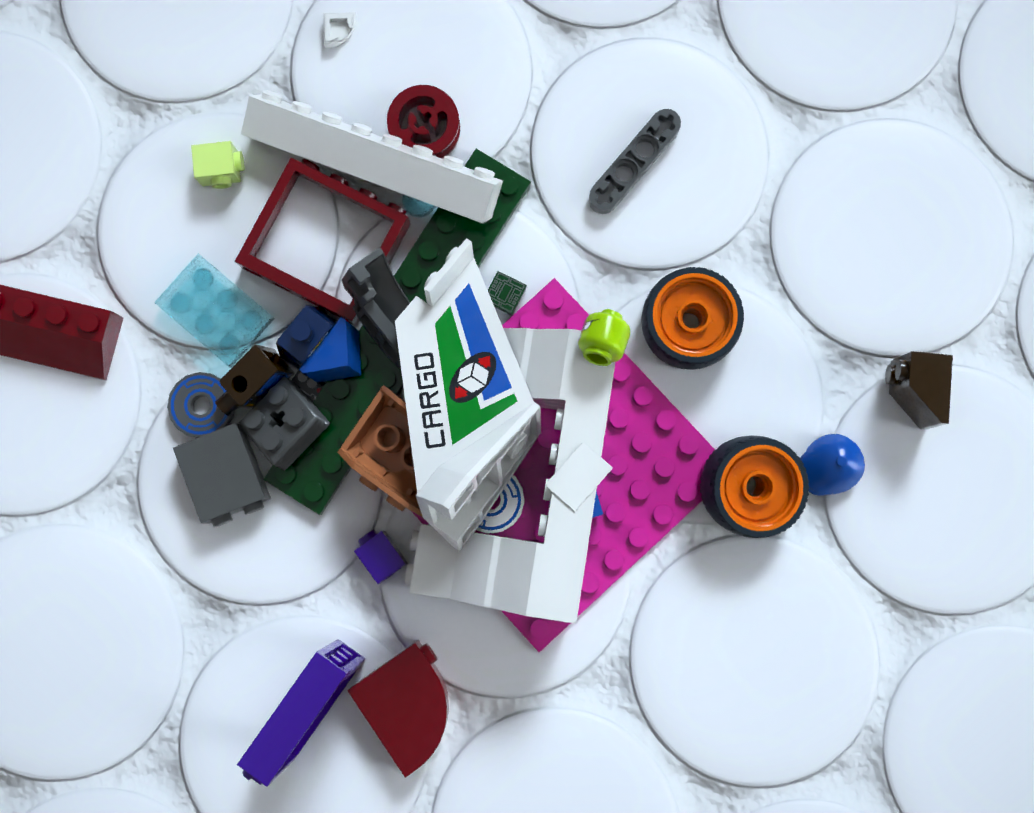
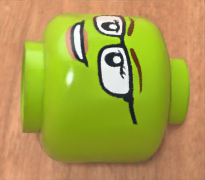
(604, 337)

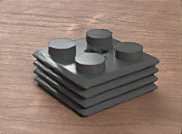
(284, 423)

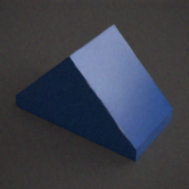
(335, 355)

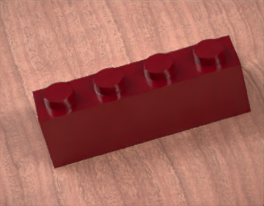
(57, 332)

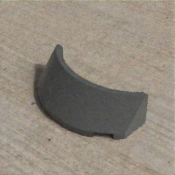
(377, 300)

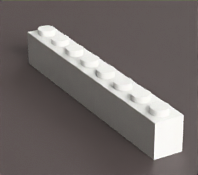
(372, 157)

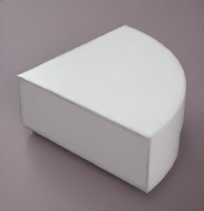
(338, 27)

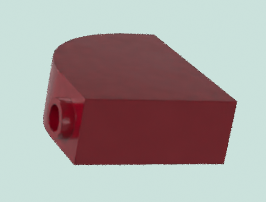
(406, 705)

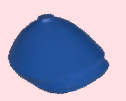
(833, 464)

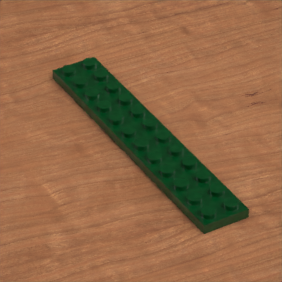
(320, 469)

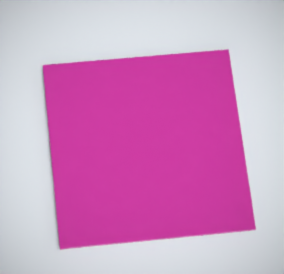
(653, 475)

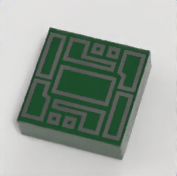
(506, 292)

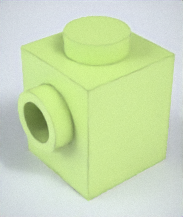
(217, 164)

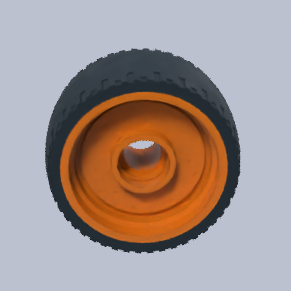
(710, 300)
(778, 492)

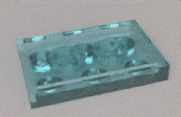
(214, 310)

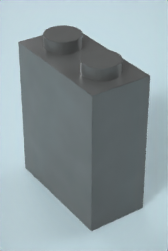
(222, 475)

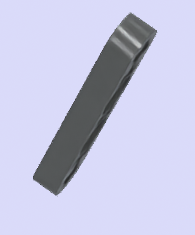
(632, 159)

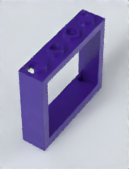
(300, 712)

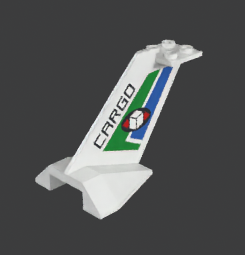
(462, 398)

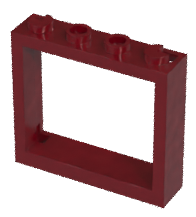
(247, 256)

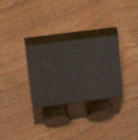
(922, 386)

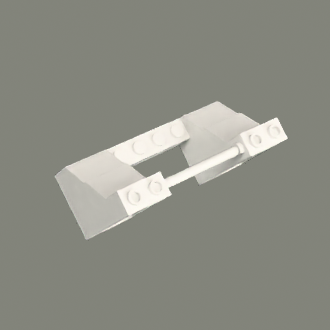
(517, 573)

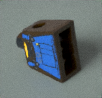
(252, 378)

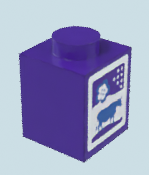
(380, 555)

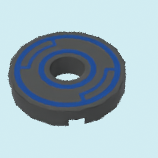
(182, 402)

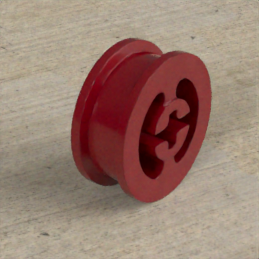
(442, 109)

